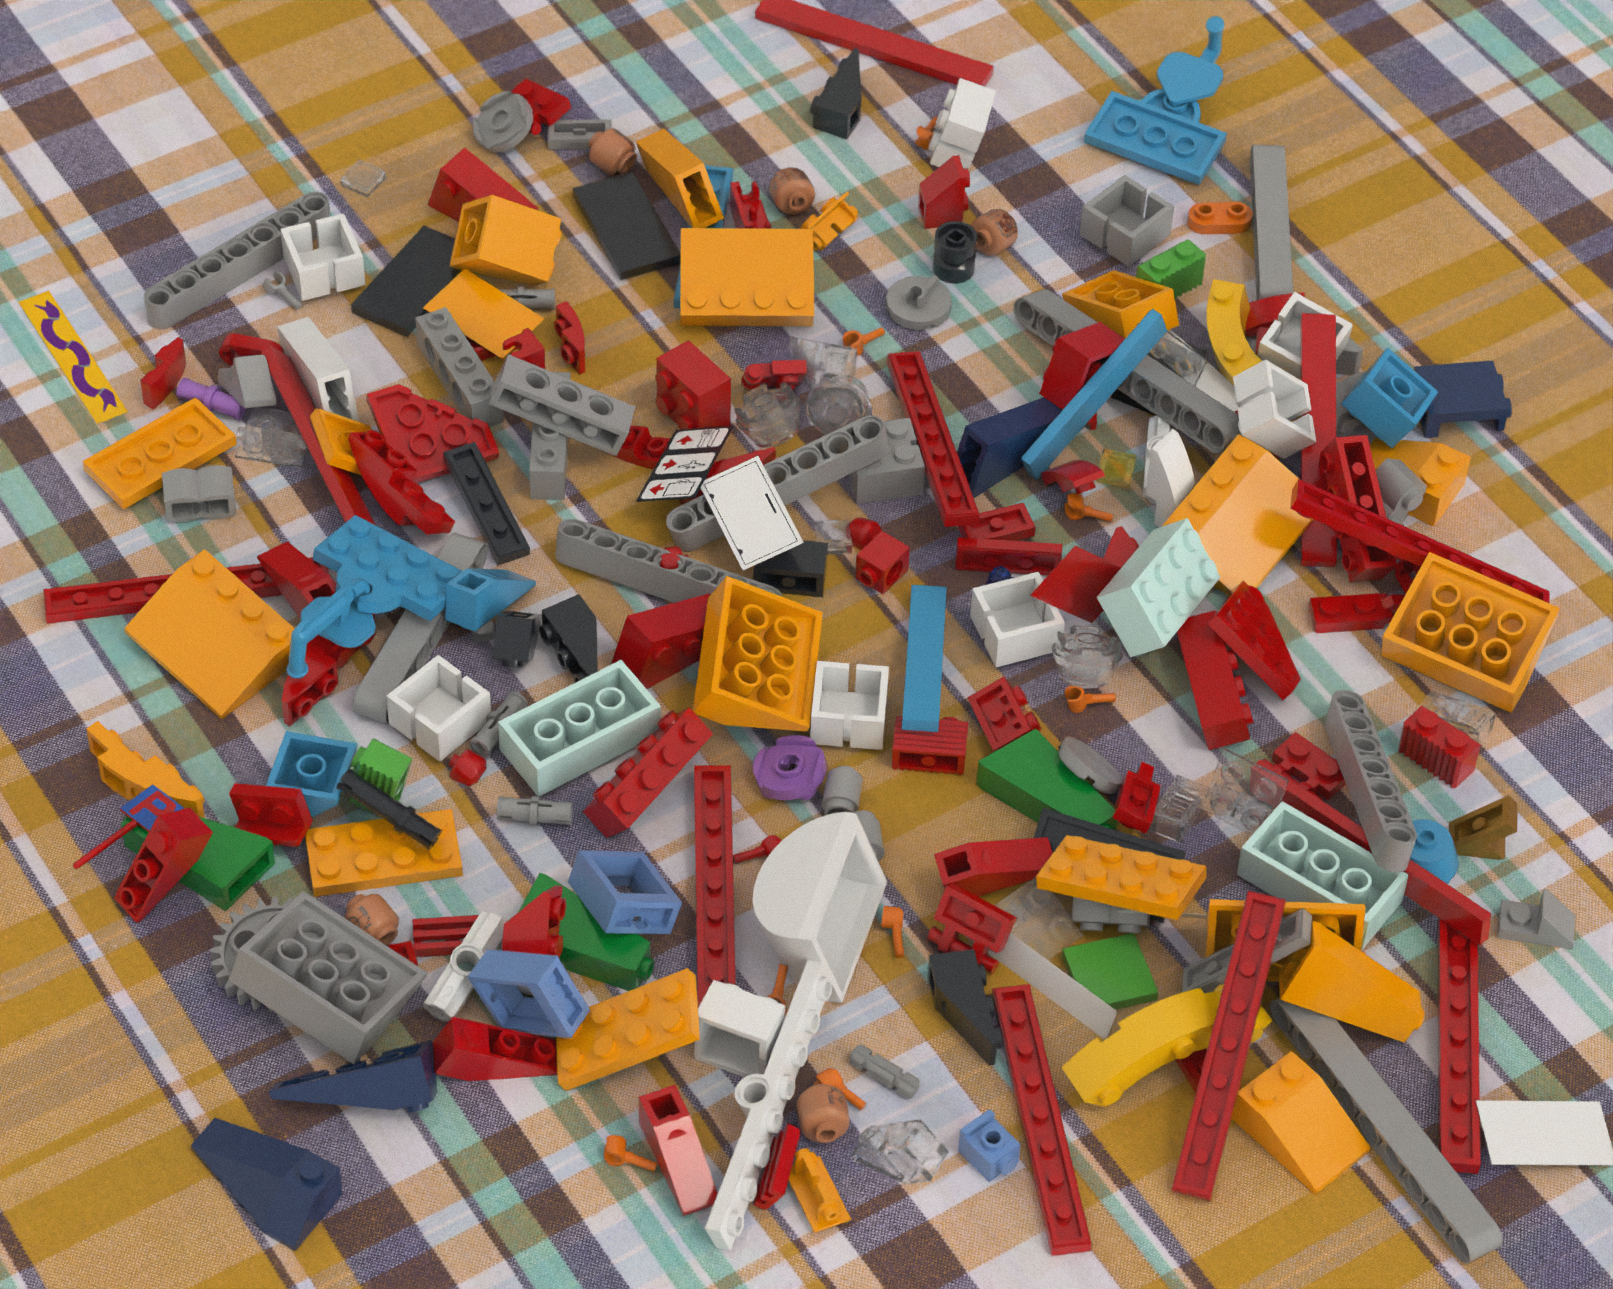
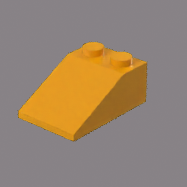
(1123, 301)
(1436, 464)
(1300, 1122)

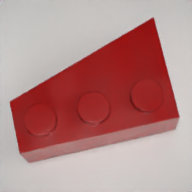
(466, 180)
(662, 640)

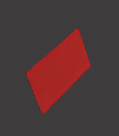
(1077, 583)

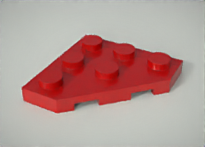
(426, 429)
(1253, 635)

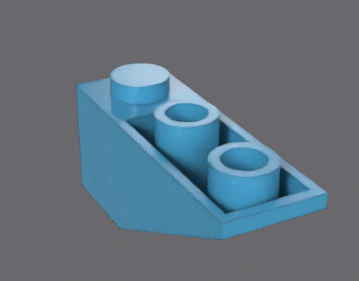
(482, 594)

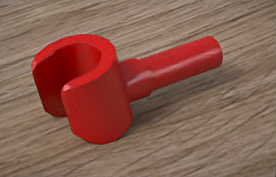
(766, 848)

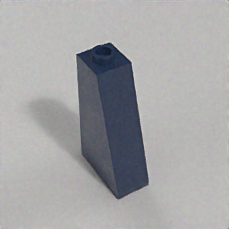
(995, 445)

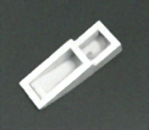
(1169, 476)

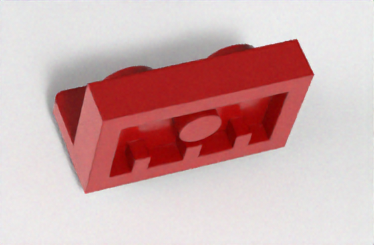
(1003, 713)
(272, 812)

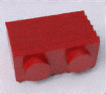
(1438, 747)
(931, 751)

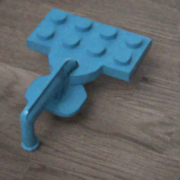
(1166, 123)
(374, 577)

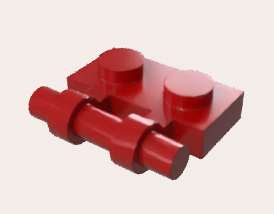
(545, 104)
(774, 374)
(1308, 764)
(975, 919)

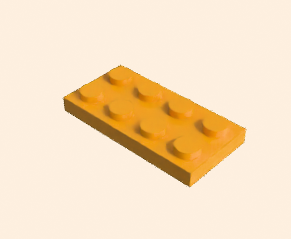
(173, 441)
(376, 856)
(1121, 877)
(630, 1030)

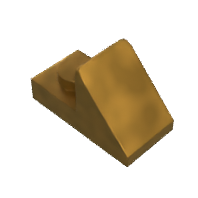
(1485, 829)

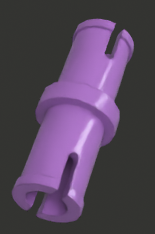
(211, 398)

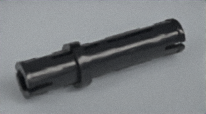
(401, 817)

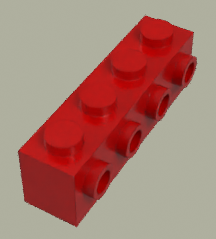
(1353, 477)
(1213, 683)
(647, 772)

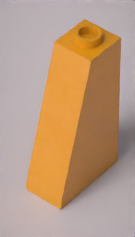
(681, 178)
(1350, 987)

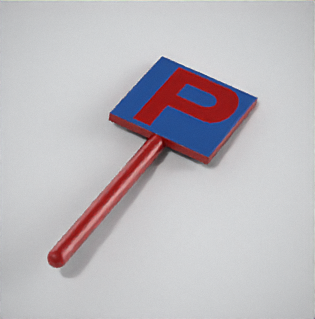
(142, 811)

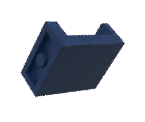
(1464, 394)

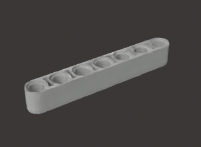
(1270, 221)
(229, 263)
(792, 475)
(638, 563)
(412, 637)
(1370, 781)

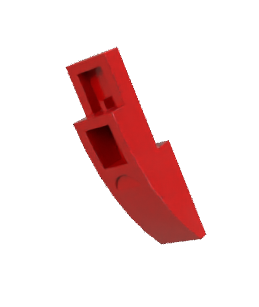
(390, 482)
(321, 679)

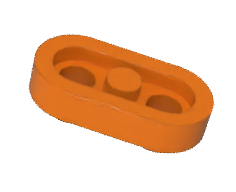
(1220, 218)

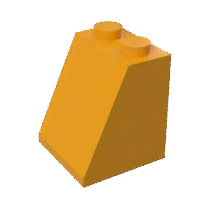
(506, 241)

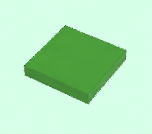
(1112, 970)

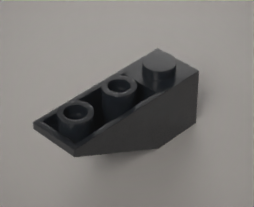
(839, 105)
(573, 634)
(960, 998)

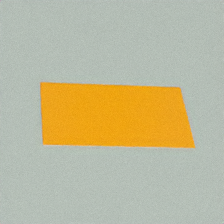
(484, 311)

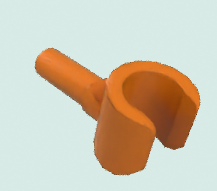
(925, 134)
(856, 340)
(1076, 509)
(1079, 700)
(893, 919)
(778, 990)
(833, 1078)
(616, 1154)

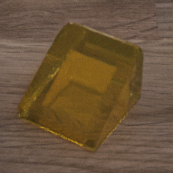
(1117, 468)

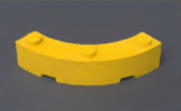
(1226, 325)
(1147, 1042)

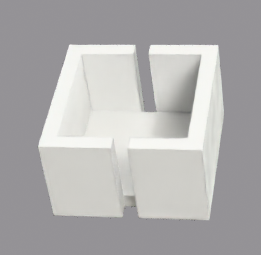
(962, 123)
(333, 265)
(1286, 349)
(1267, 405)
(1013, 621)
(432, 710)
(845, 714)
(737, 1029)

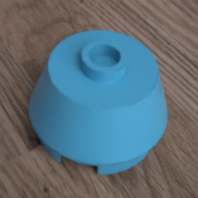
(1435, 849)

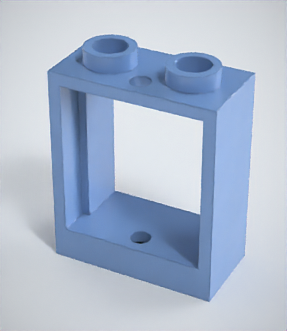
(653, 899)
(557, 1002)

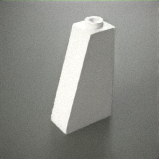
(319, 367)

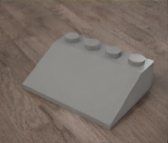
(326, 976)

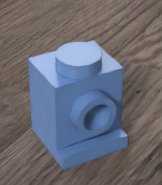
(989, 1146)

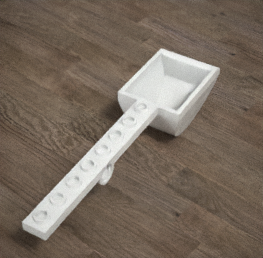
(816, 910)

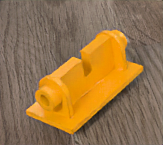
(835, 214)
(816, 1192)

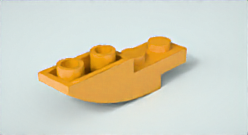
(130, 774)

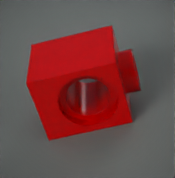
(882, 562)

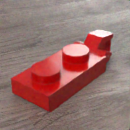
(1353, 612)
(1137, 799)

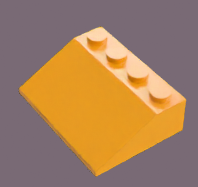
(747, 277)
(1243, 513)
(1469, 632)
(213, 634)
(757, 659)
(1225, 916)

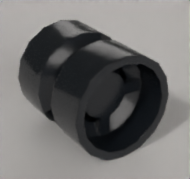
(954, 252)

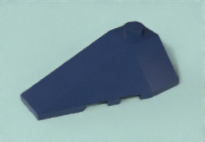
(394, 1081)
(273, 1180)

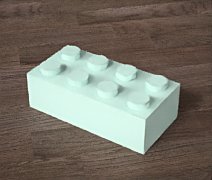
(1158, 587)
(578, 727)
(1311, 863)

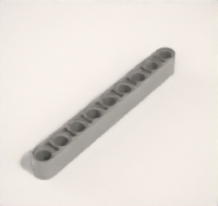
(1147, 384)
(1390, 1131)

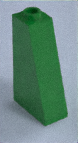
(1033, 777)
(227, 864)
(589, 951)

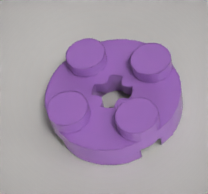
(793, 784)

